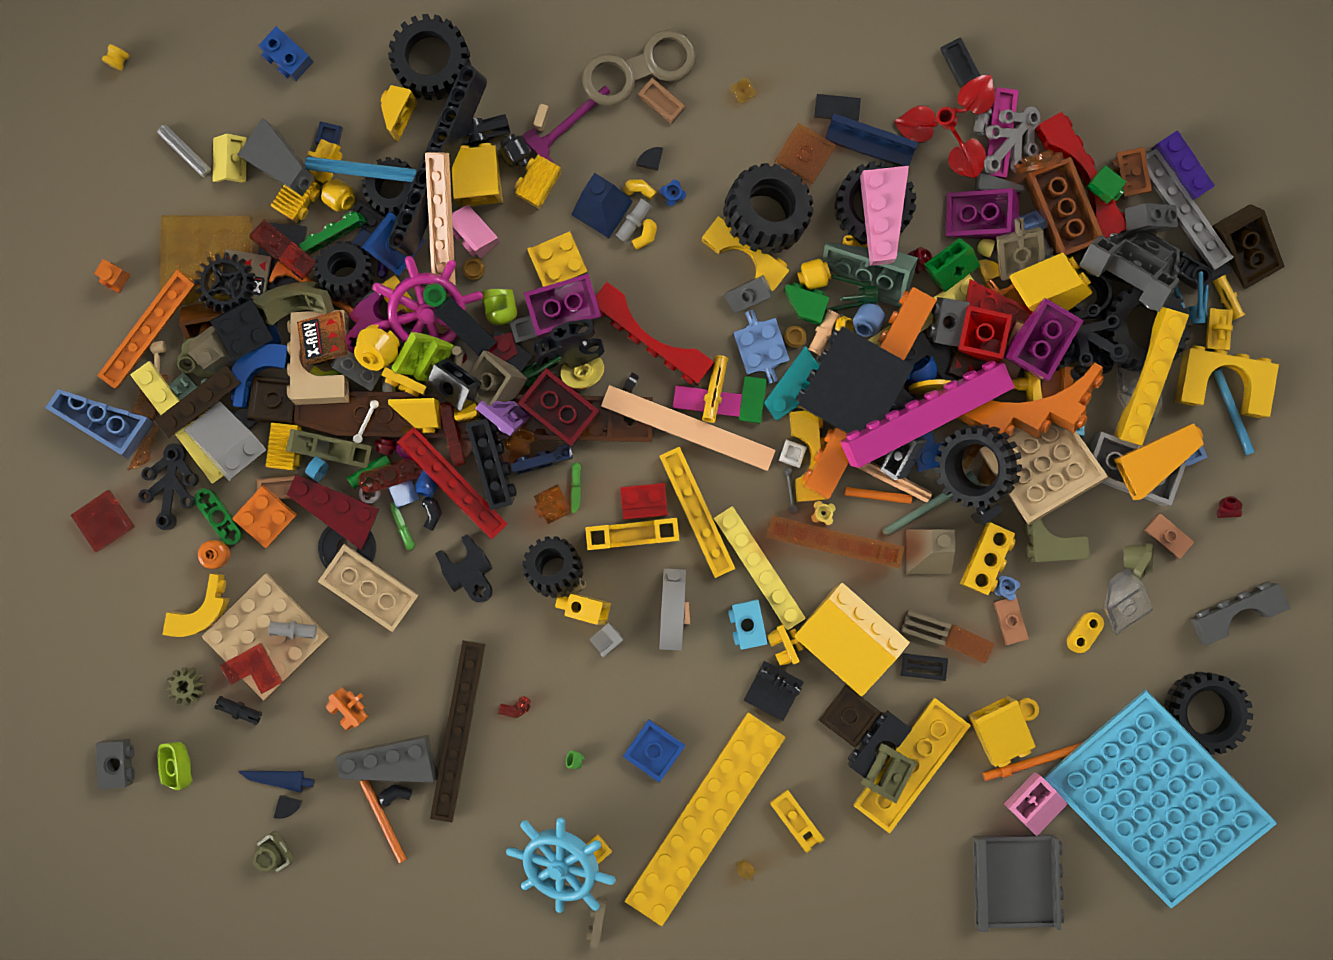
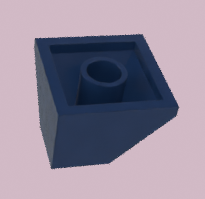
(601, 205)

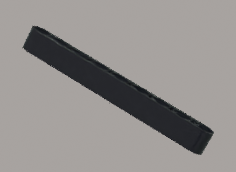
(447, 139)

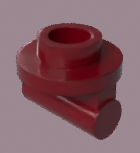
(923, 256)
(1229, 508)

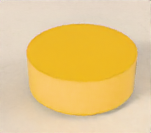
(1029, 708)

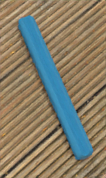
(360, 169)

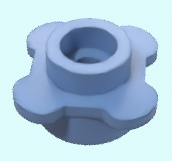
(1011, 583)

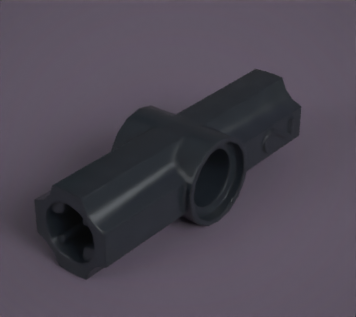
(482, 130)

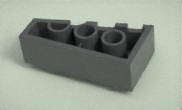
(394, 761)

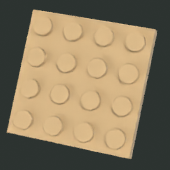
(1053, 470)
(248, 625)

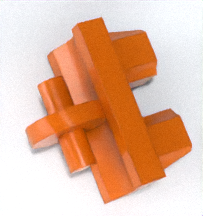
(349, 706)

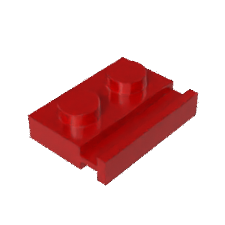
(644, 501)

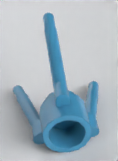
(1197, 313)

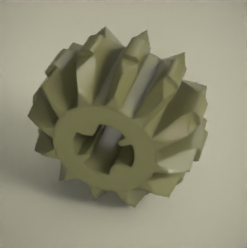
(193, 688)

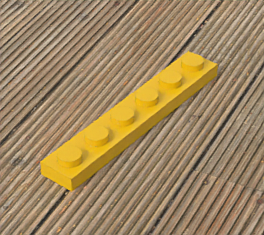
(697, 512)

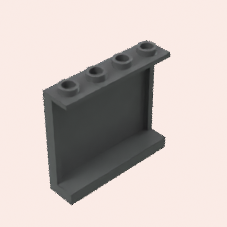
(1017, 881)

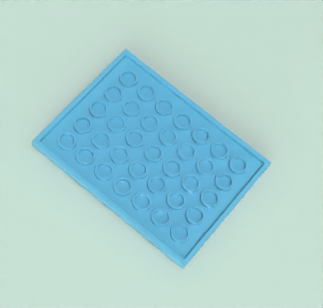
(1159, 799)

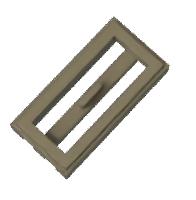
(944, 633)

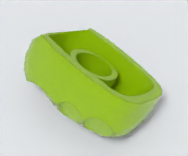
(174, 765)

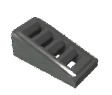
(989, 182)

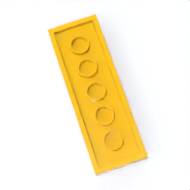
(927, 744)

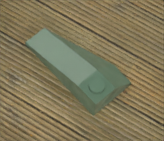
(855, 264)

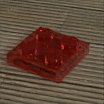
(102, 520)

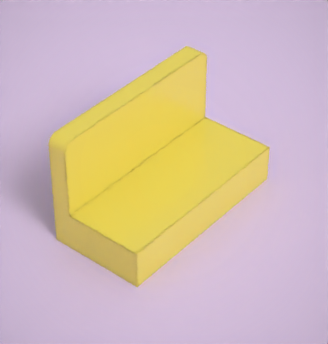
(226, 162)

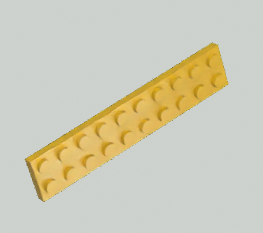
(704, 819)

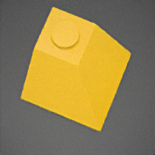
(397, 109)
(420, 413)

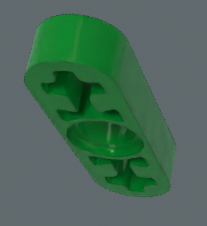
(209, 516)

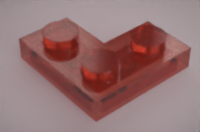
(254, 663)

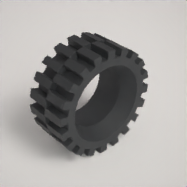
(428, 84)
(845, 206)
(954, 477)
(1234, 703)

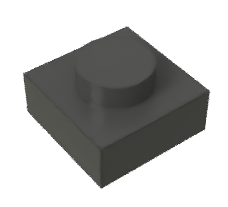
(523, 329)

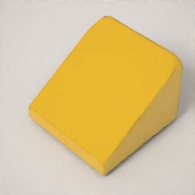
(467, 413)

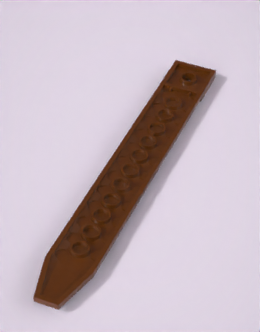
(347, 419)

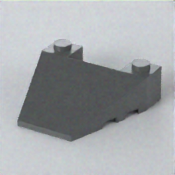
(1139, 260)

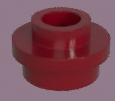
(385, 445)

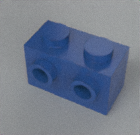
(285, 53)

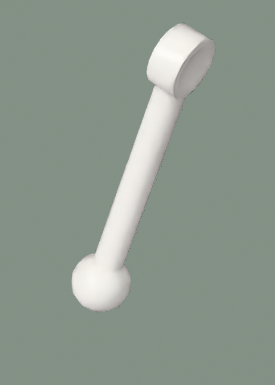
(358, 437)

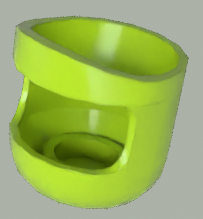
(499, 306)

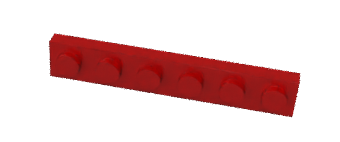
(452, 482)

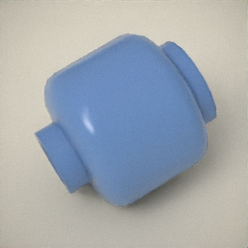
(869, 320)

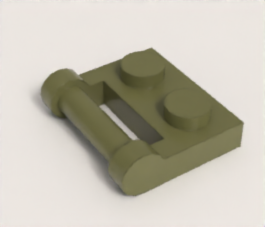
(895, 775)

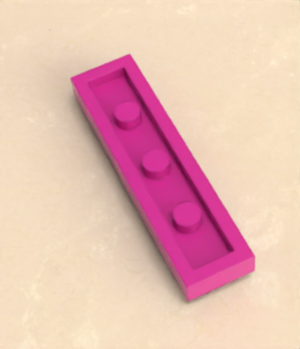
(1004, 100)

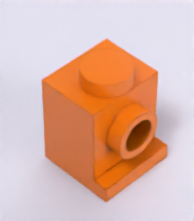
(111, 275)

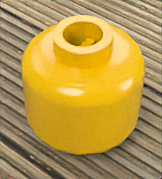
(337, 195)
(814, 274)

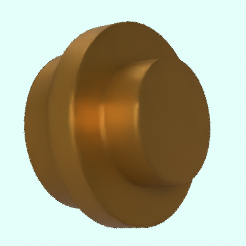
(473, 268)
(795, 336)

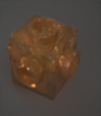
(551, 504)

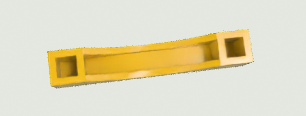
(1162, 348)

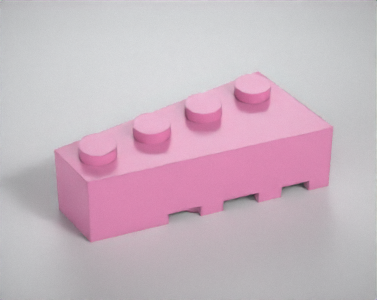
(883, 208)

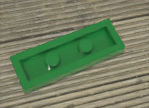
(332, 232)

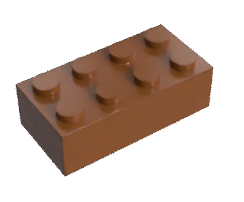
(1064, 206)

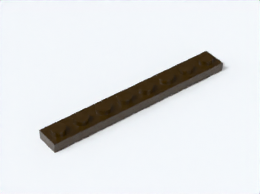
(457, 731)

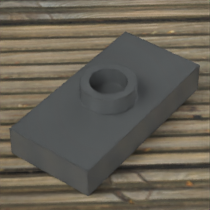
(748, 294)

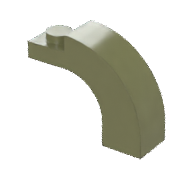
(292, 298)
(328, 448)

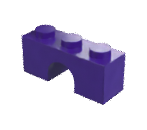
(1185, 164)

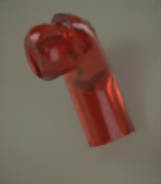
(517, 709)

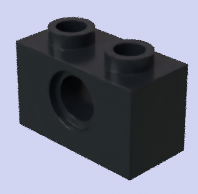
(453, 384)

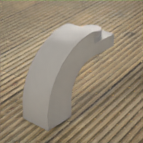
(672, 609)

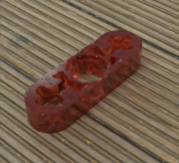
(452, 434)
(382, 469)

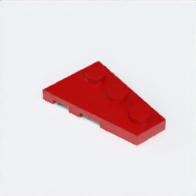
(988, 299)

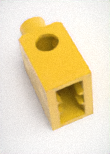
(592, 609)

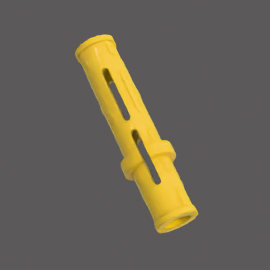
(720, 365)

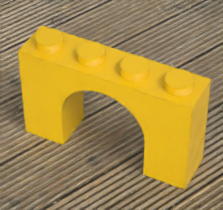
(1257, 376)
(632, 534)

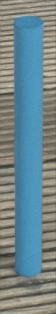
(1233, 411)

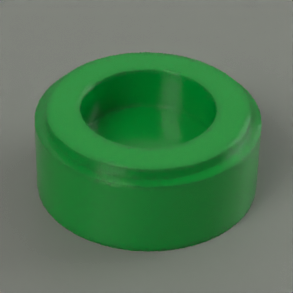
(434, 294)

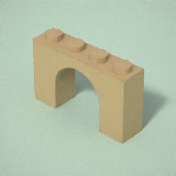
(309, 388)

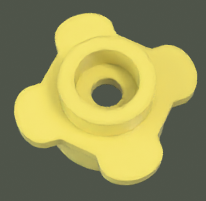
(818, 517)

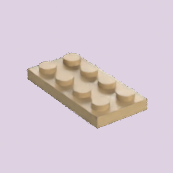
(368, 588)

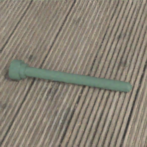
(918, 512)

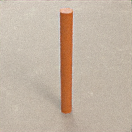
(383, 821)

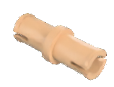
(823, 332)

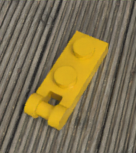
(796, 820)

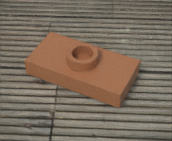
(1169, 536)
(1011, 621)

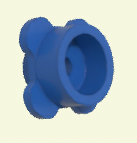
(673, 186)

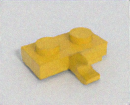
(406, 383)

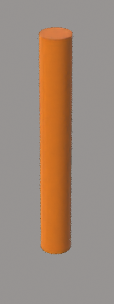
(878, 495)

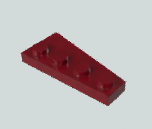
(339, 511)

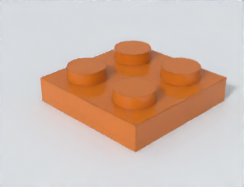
(264, 516)

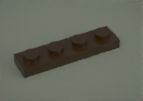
(197, 401)

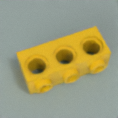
(977, 564)

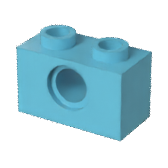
(753, 637)

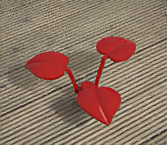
(919, 122)

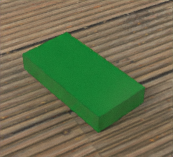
(752, 399)

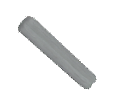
(184, 151)

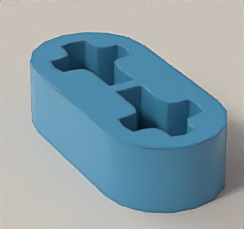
(317, 469)

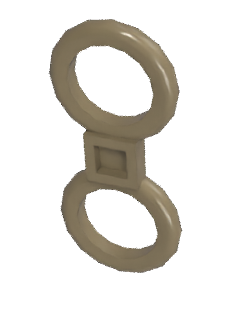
(639, 67)

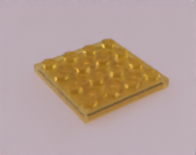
(191, 239)

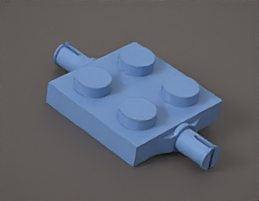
(761, 346)

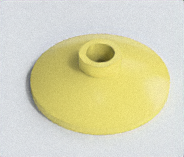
(584, 375)

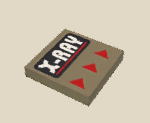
(261, 267)

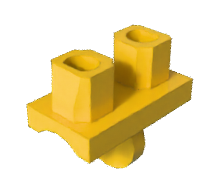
(327, 151)
(1219, 329)
(780, 635)

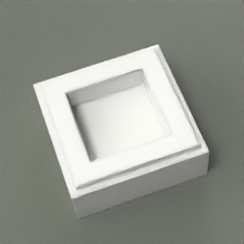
(792, 453)

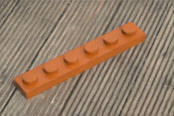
(147, 329)

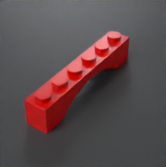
(1059, 136)
(689, 362)

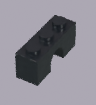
(887, 729)

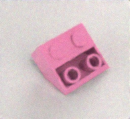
(476, 234)
(1036, 803)

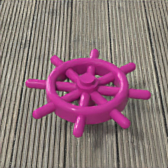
(422, 311)

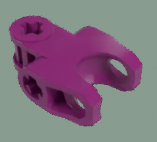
(364, 315)

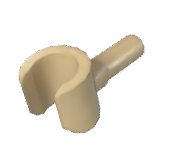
(157, 348)

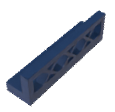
(871, 141)

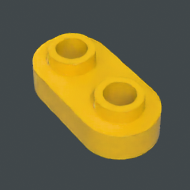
(1083, 630)

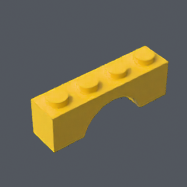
(720, 240)
(806, 428)

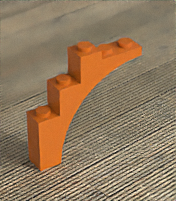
(1035, 417)

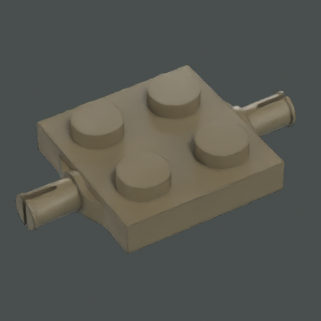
(1019, 249)

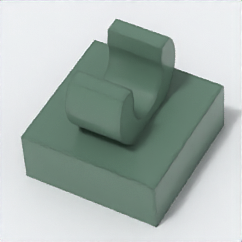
(183, 385)

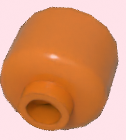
(221, 554)

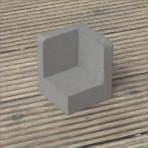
(606, 639)

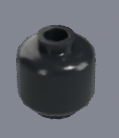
(515, 151)

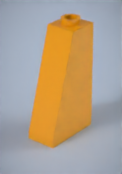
(1153, 462)

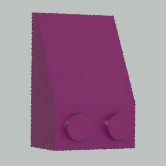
(982, 213)
(561, 303)
(1043, 340)

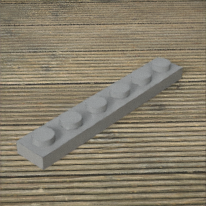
(1189, 215)

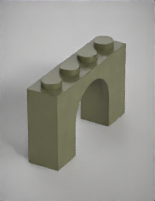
(1047, 547)

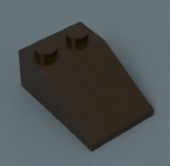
(1251, 244)

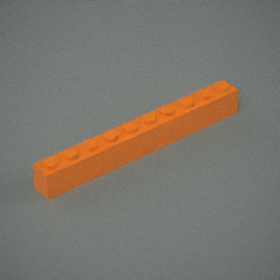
(897, 340)

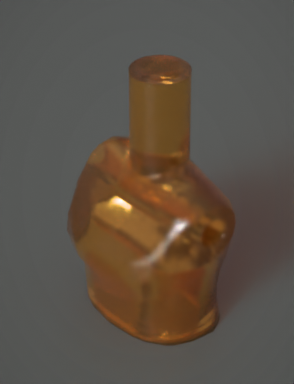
(519, 443)

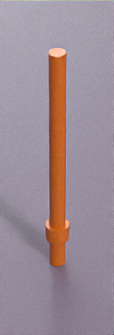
(1007, 770)

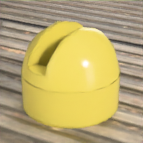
(986, 247)

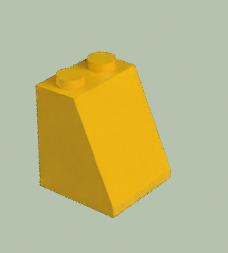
(477, 176)
(1052, 279)
(1002, 731)

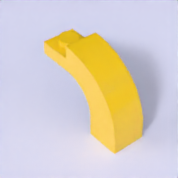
(212, 609)

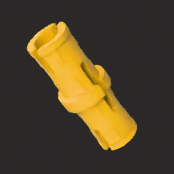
(1228, 297)

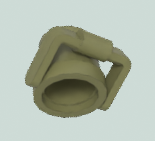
(1139, 558)
(272, 854)

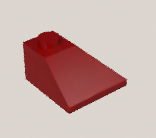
(984, 334)

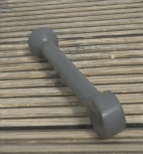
(793, 508)

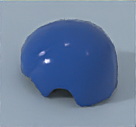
(923, 371)

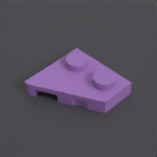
(505, 415)

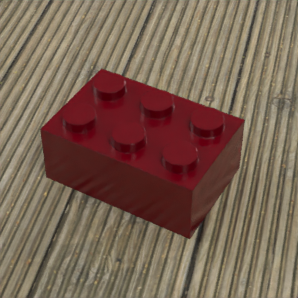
(559, 407)

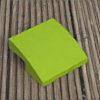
(420, 355)

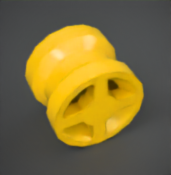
(115, 57)

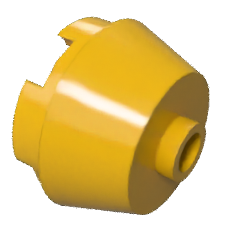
(376, 348)

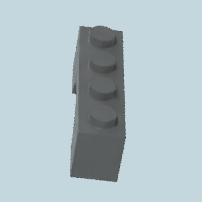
(1214, 623)

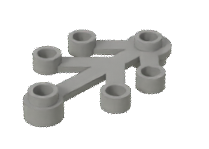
(1029, 120)

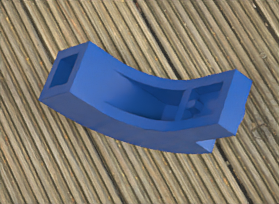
(251, 364)

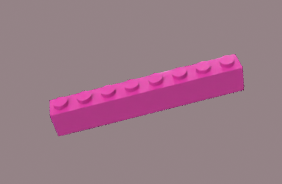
(927, 414)

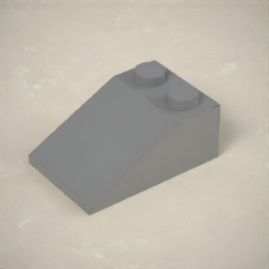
(225, 440)

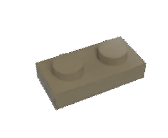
(594, 931)

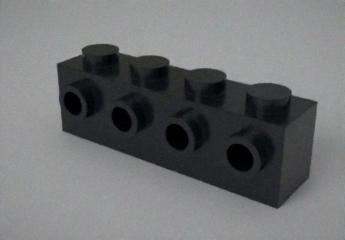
(490, 462)

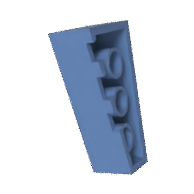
(107, 424)

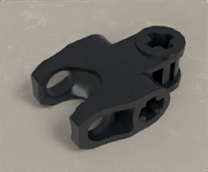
(569, 345)
(469, 572)

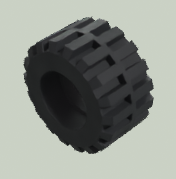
(373, 185)
(343, 256)
(544, 552)

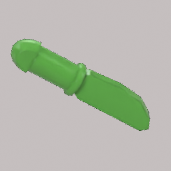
(575, 494)
(403, 530)

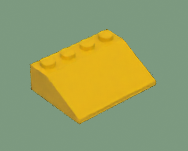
(851, 639)

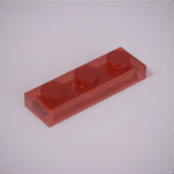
(282, 249)

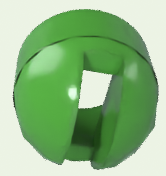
(574, 760)

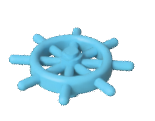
(560, 865)

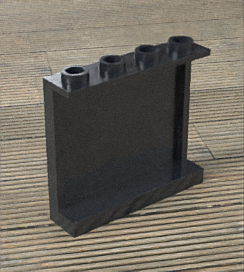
(853, 382)

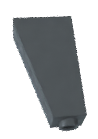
(274, 156)

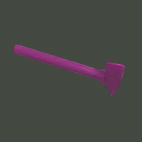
(542, 145)

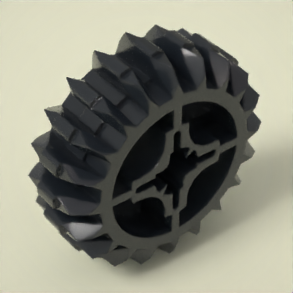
(213, 267)

